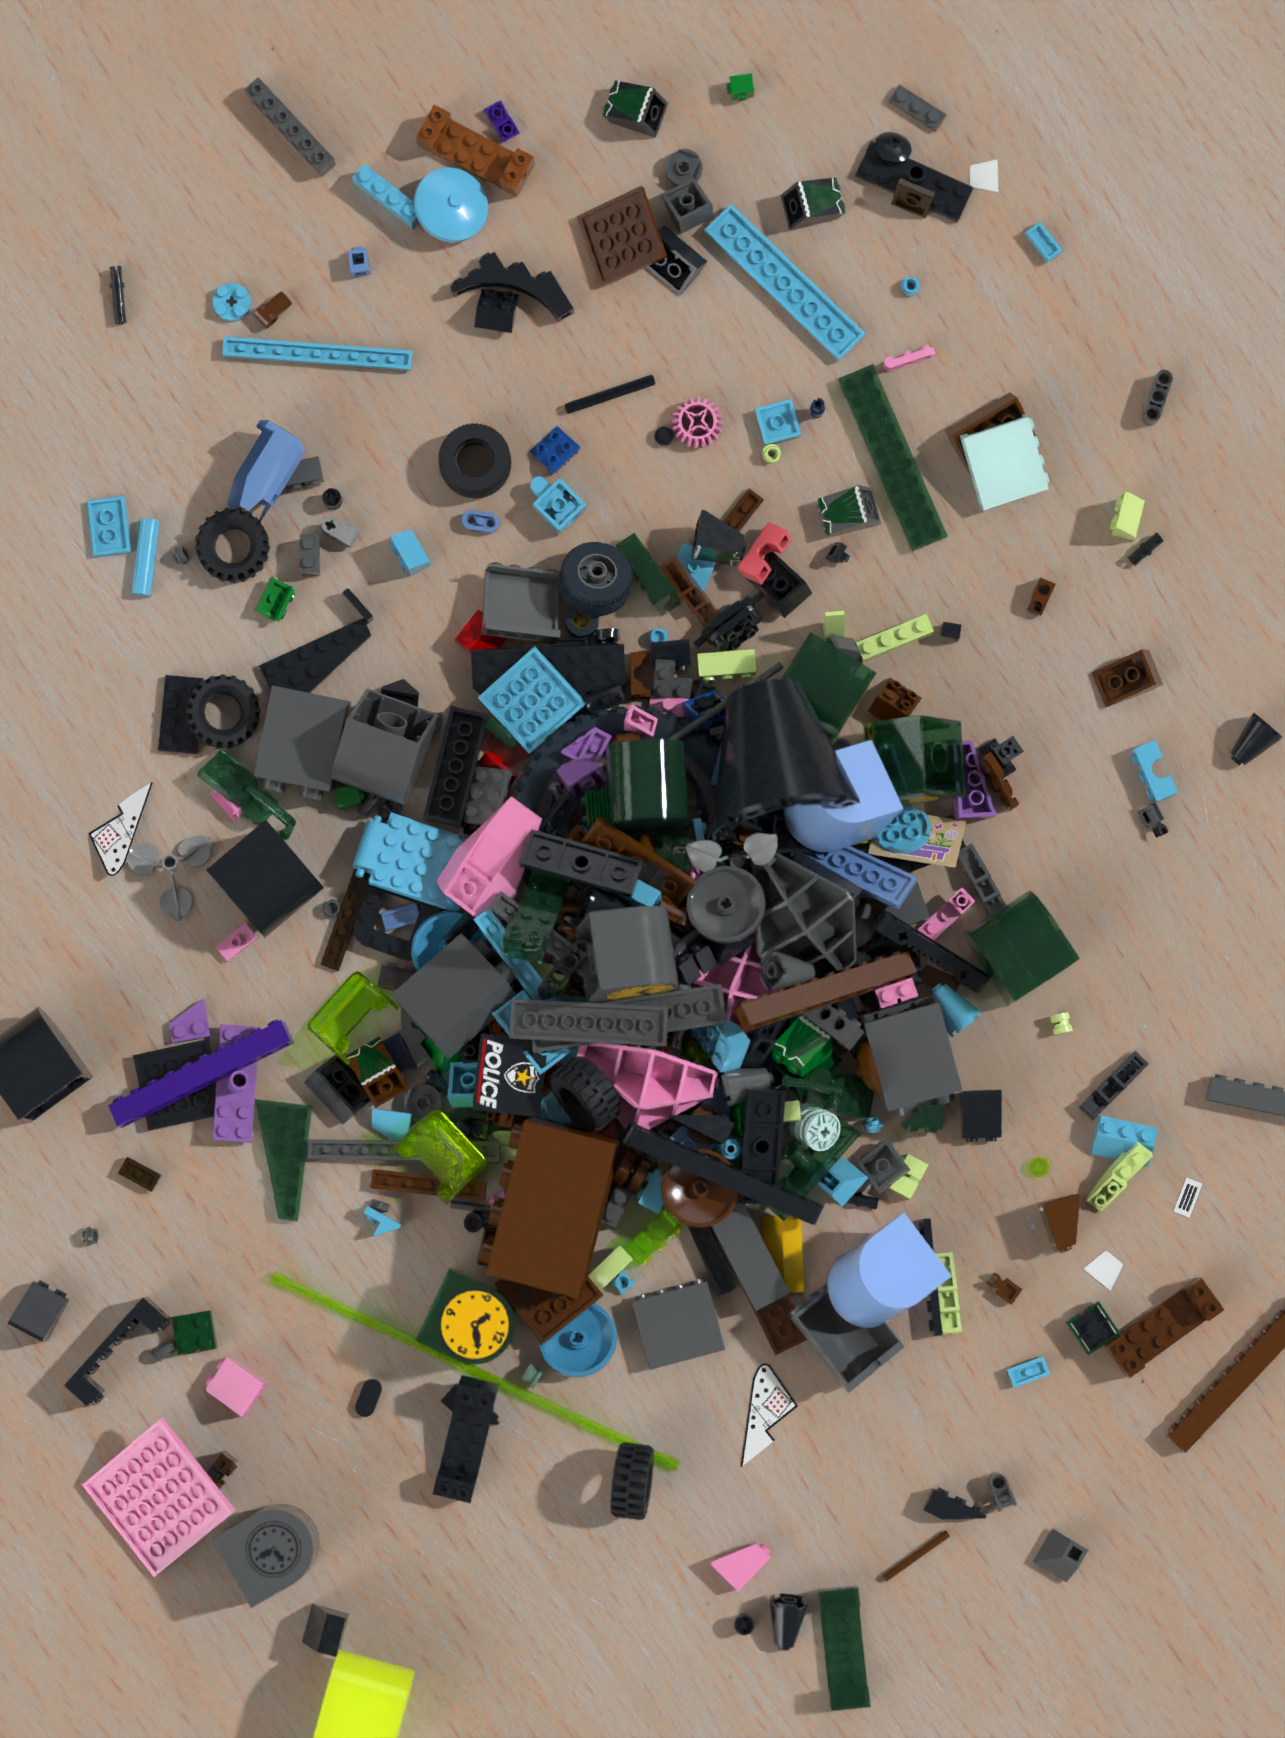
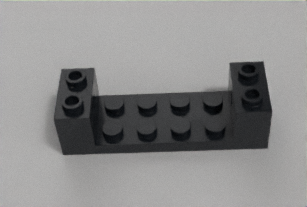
(84, 1386)
(466, 1439)

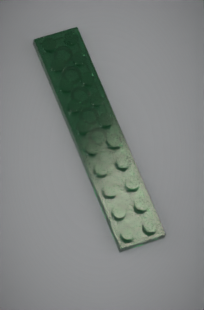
(892, 458)

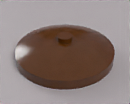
(694, 1198)

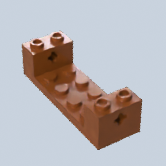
(474, 152)

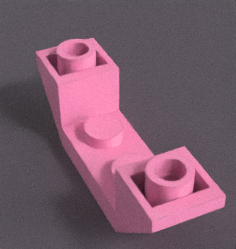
(947, 914)

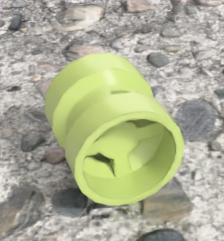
(1061, 1023)

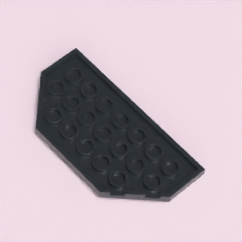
(583, 666)

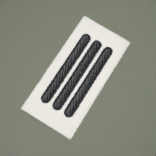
(1187, 1197)

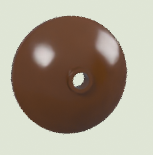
(867, 1068)

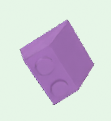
(581, 776)

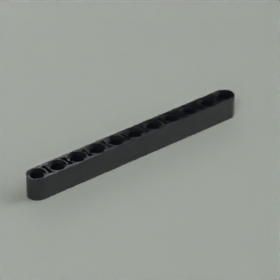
(722, 1173)

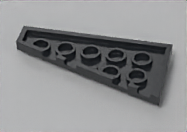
(313, 662)

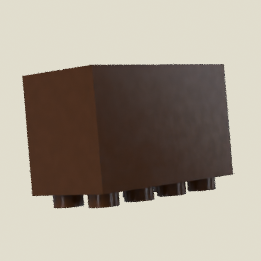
(550, 1205)

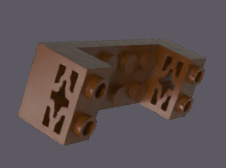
(1163, 1326)

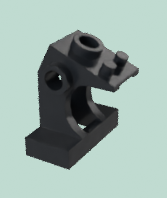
(1003, 753)

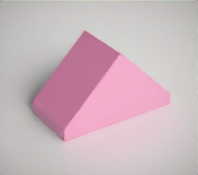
(639, 721)

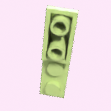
(1118, 1175)

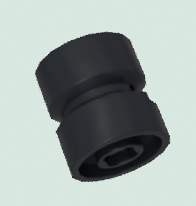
(607, 634)

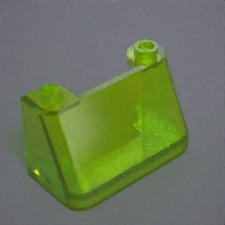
(443, 1152)

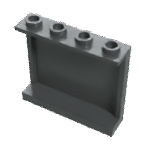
(521, 603)
(678, 1324)

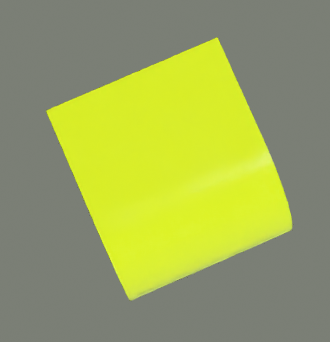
(364, 1698)

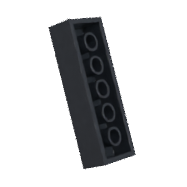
(455, 767)

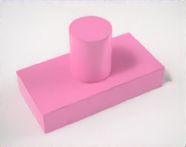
(668, 704)

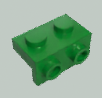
(275, 599)

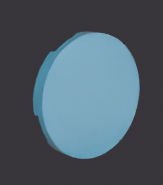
(906, 831)

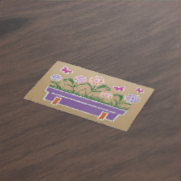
(940, 848)

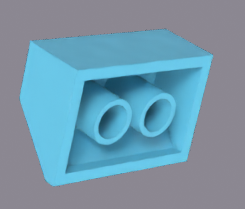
(1116, 1136)

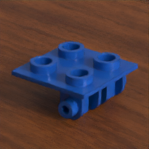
(555, 450)

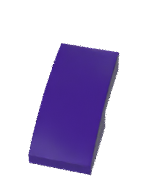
(501, 121)

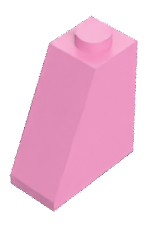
(741, 1564)

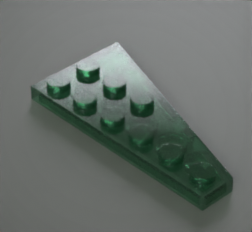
(285, 1141)

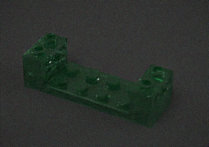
(536, 917)
(843, 1648)

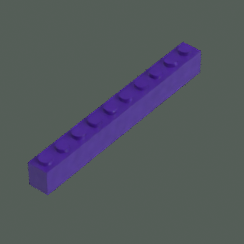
(201, 1073)

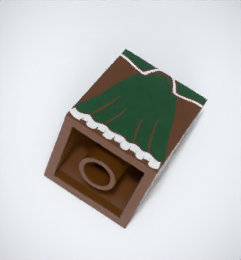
(377, 1072)
(1061, 1221)

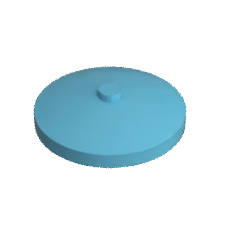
(450, 205)

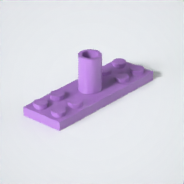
(235, 1104)

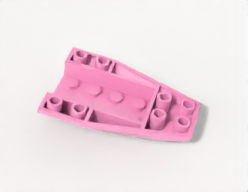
(490, 859)

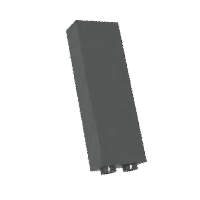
(750, 1258)

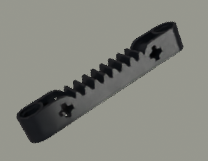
(964, 971)

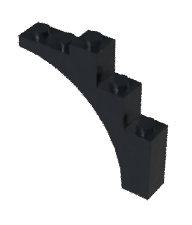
(517, 277)

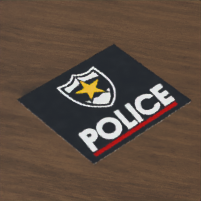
(507, 1078)

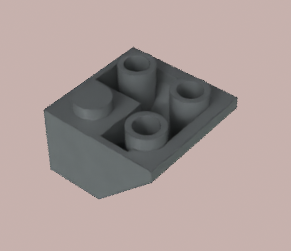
(1060, 1555)

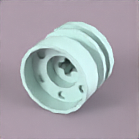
(817, 1128)

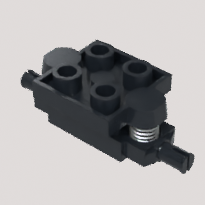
(733, 625)

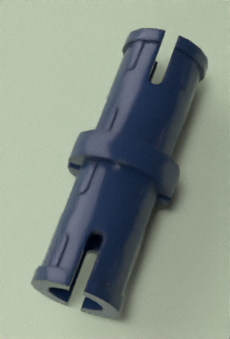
(817, 408)

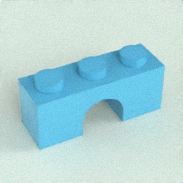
(1158, 788)

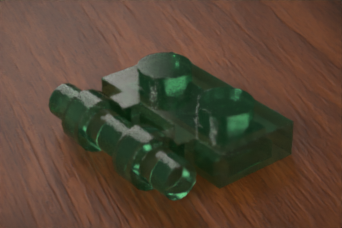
(677, 858)

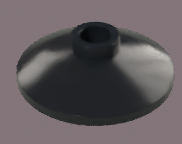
(893, 147)

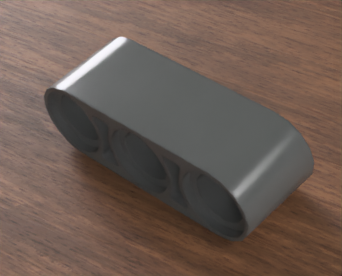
(1162, 390)

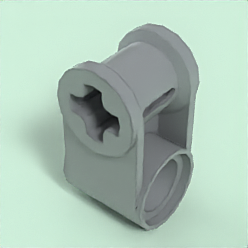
(343, 532)

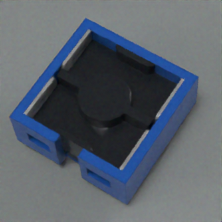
(700, 705)

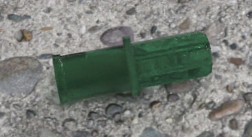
(500, 732)

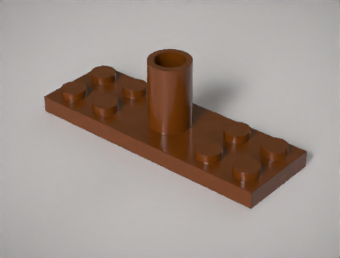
(655, 871)

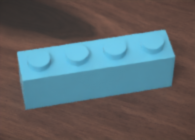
(386, 195)

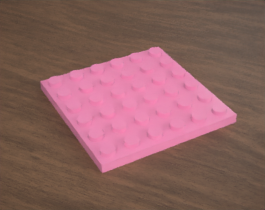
(158, 1497)

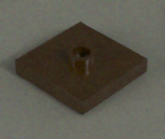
(912, 198)

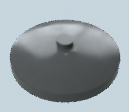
(726, 904)

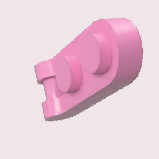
(908, 358)

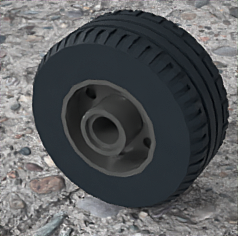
(595, 579)

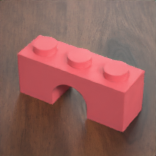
(771, 539)

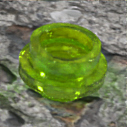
(1034, 1171)

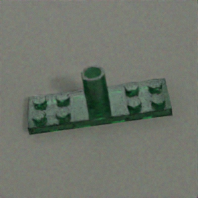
(811, 1165)

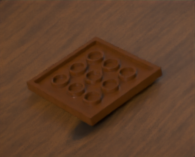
(621, 236)
(545, 1310)

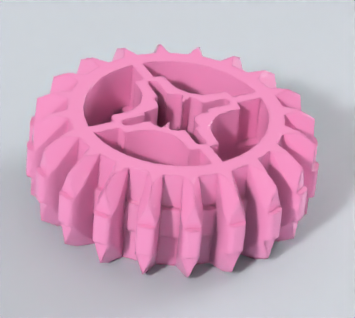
(687, 435)

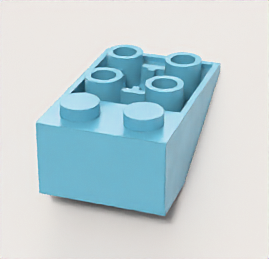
(724, 1044)

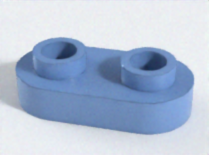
(481, 520)

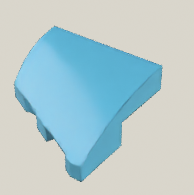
(391, 1123)

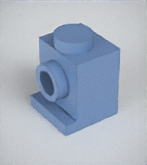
(358, 270)

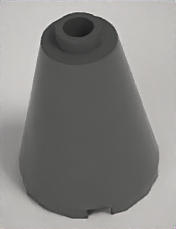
(784, 971)
(736, 1081)

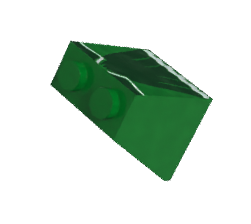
(802, 1046)

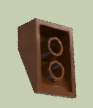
(1127, 678)

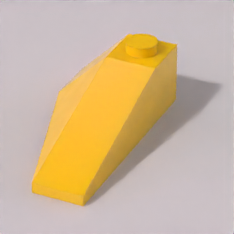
(785, 1247)

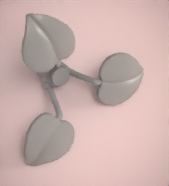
(758, 846)
(196, 853)

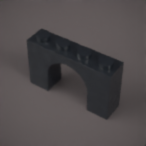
(816, 867)

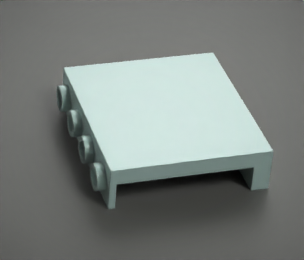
(1005, 462)

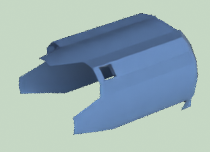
(266, 468)

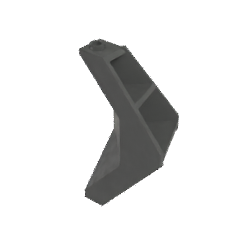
(805, 916)

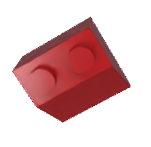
(471, 637)

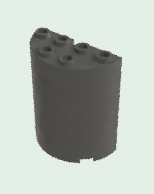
(846, 1349)

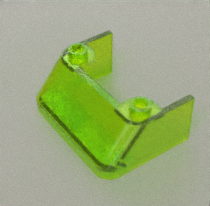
(345, 1011)

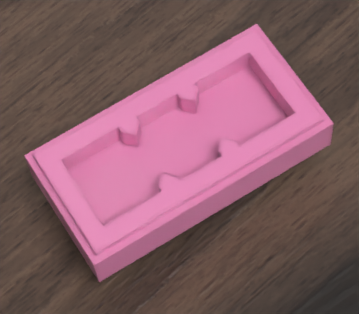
(236, 942)

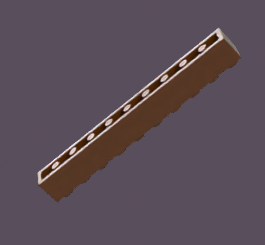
(825, 991)
(1230, 1385)

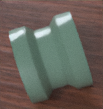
(532, 1375)

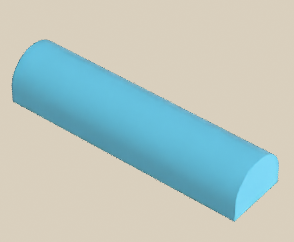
(145, 557)

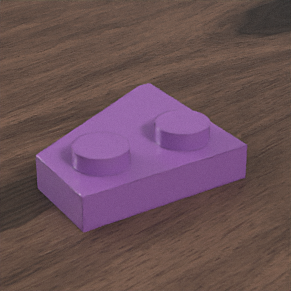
(588, 747)
(191, 1024)

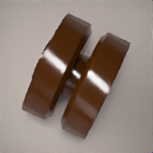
(634, 1170)

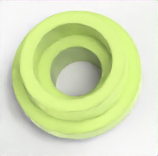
(771, 459)

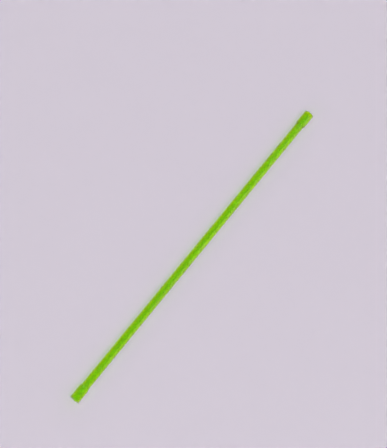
(287, 1283)

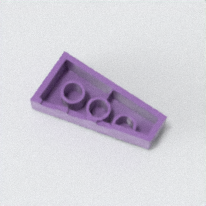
(977, 801)

